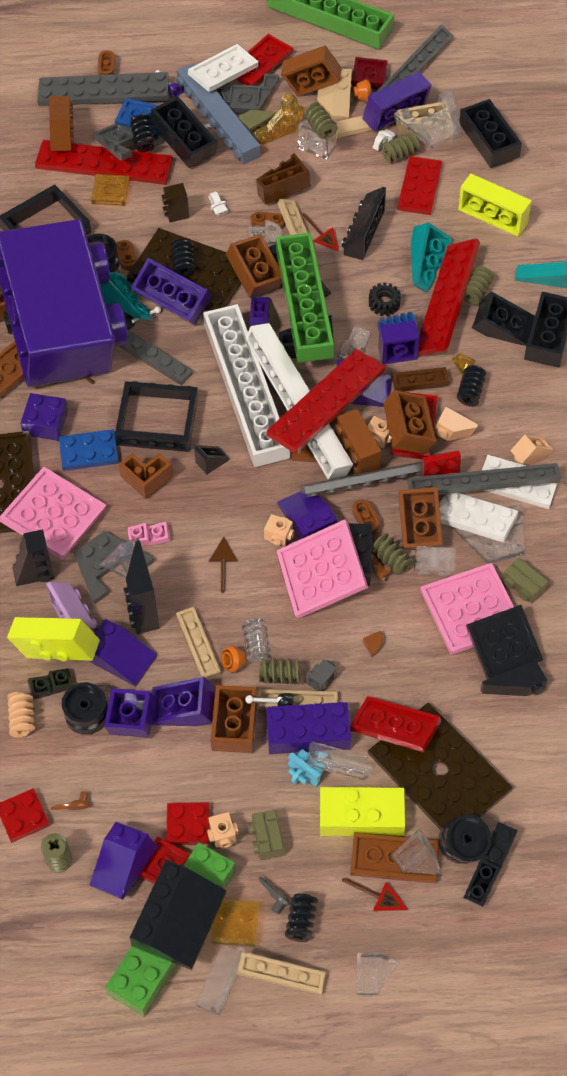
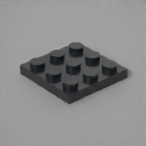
(504, 641)

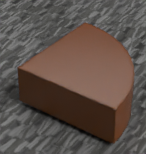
(373, 643)

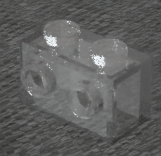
(435, 560)

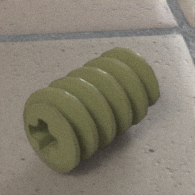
(320, 120)
(400, 145)
(478, 284)
(390, 555)
(280, 671)
(56, 852)

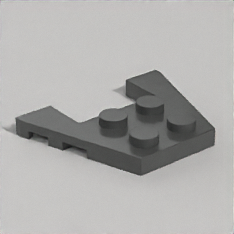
(248, 97)
(117, 138)
(92, 555)

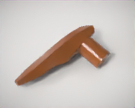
(380, 571)
(75, 805)

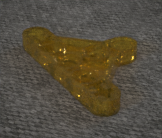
(281, 121)

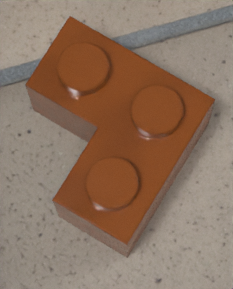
(146, 477)

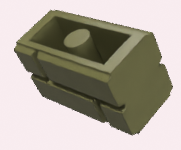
(525, 580)
(267, 835)

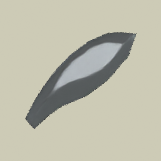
(276, 894)

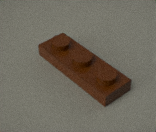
(420, 379)

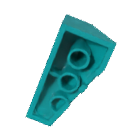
(427, 253)
(543, 273)
(120, 291)

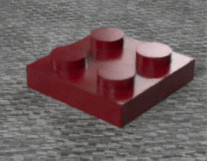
(369, 69)

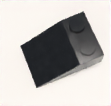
(503, 320)

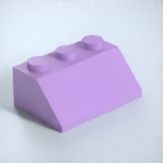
(68, 604)

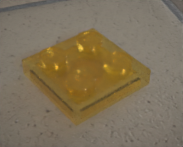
(110, 190)
(236, 923)

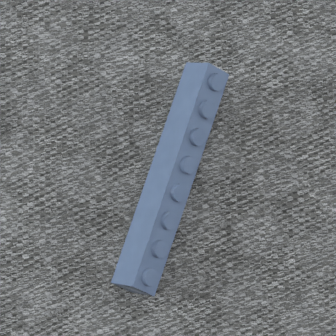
(220, 118)

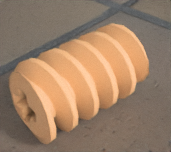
(20, 714)

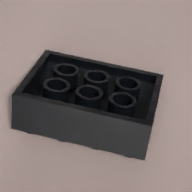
(140, 594)
(177, 915)

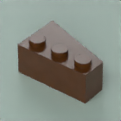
(283, 181)

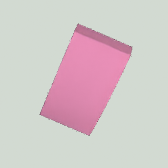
(150, 534)

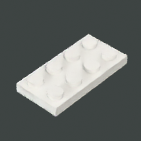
(223, 68)
(538, 495)
(477, 516)

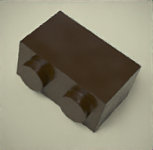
(175, 202)

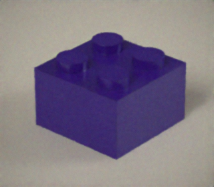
(398, 342)
(44, 416)
(130, 713)

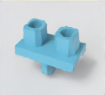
(301, 771)

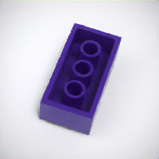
(403, 94)
(171, 291)
(297, 726)

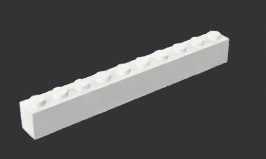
(291, 389)

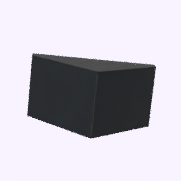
(209, 457)

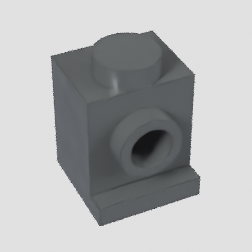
(321, 675)

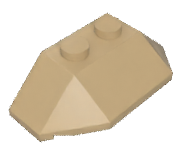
(336, 97)

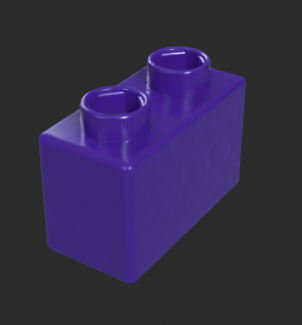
(57, 302)

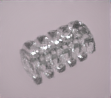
(256, 640)

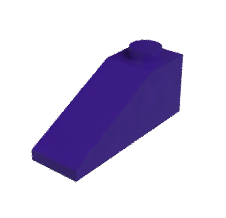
(259, 311)

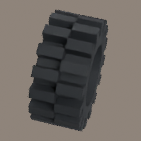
(384, 291)

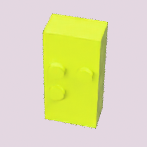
(494, 205)
(53, 638)
(362, 811)

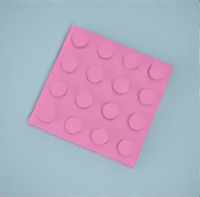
(55, 507)
(322, 569)
(462, 601)

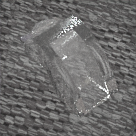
(269, 232)
(357, 340)

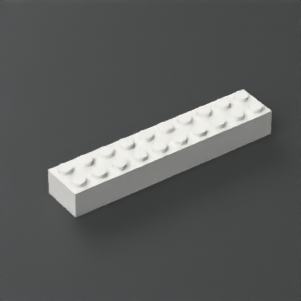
(244, 383)

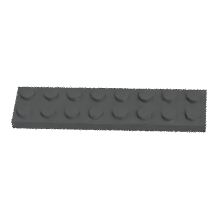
(105, 88)

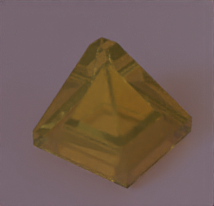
(462, 361)

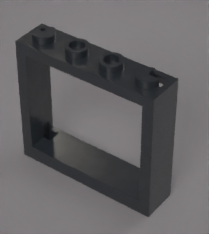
(38, 203)
(150, 439)

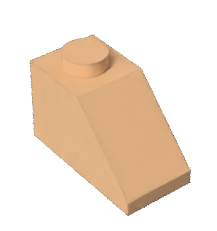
(453, 426)
(531, 449)

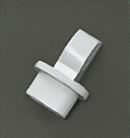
(383, 136)
(218, 206)

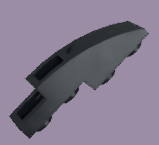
(490, 865)

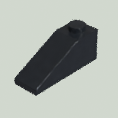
(517, 682)

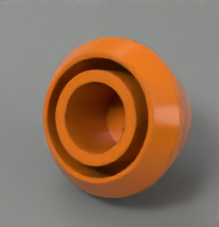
(362, 90)
(232, 658)

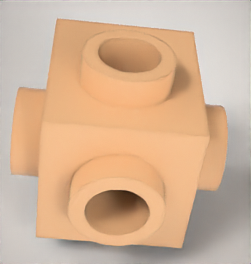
(380, 431)
(278, 530)
(222, 830)

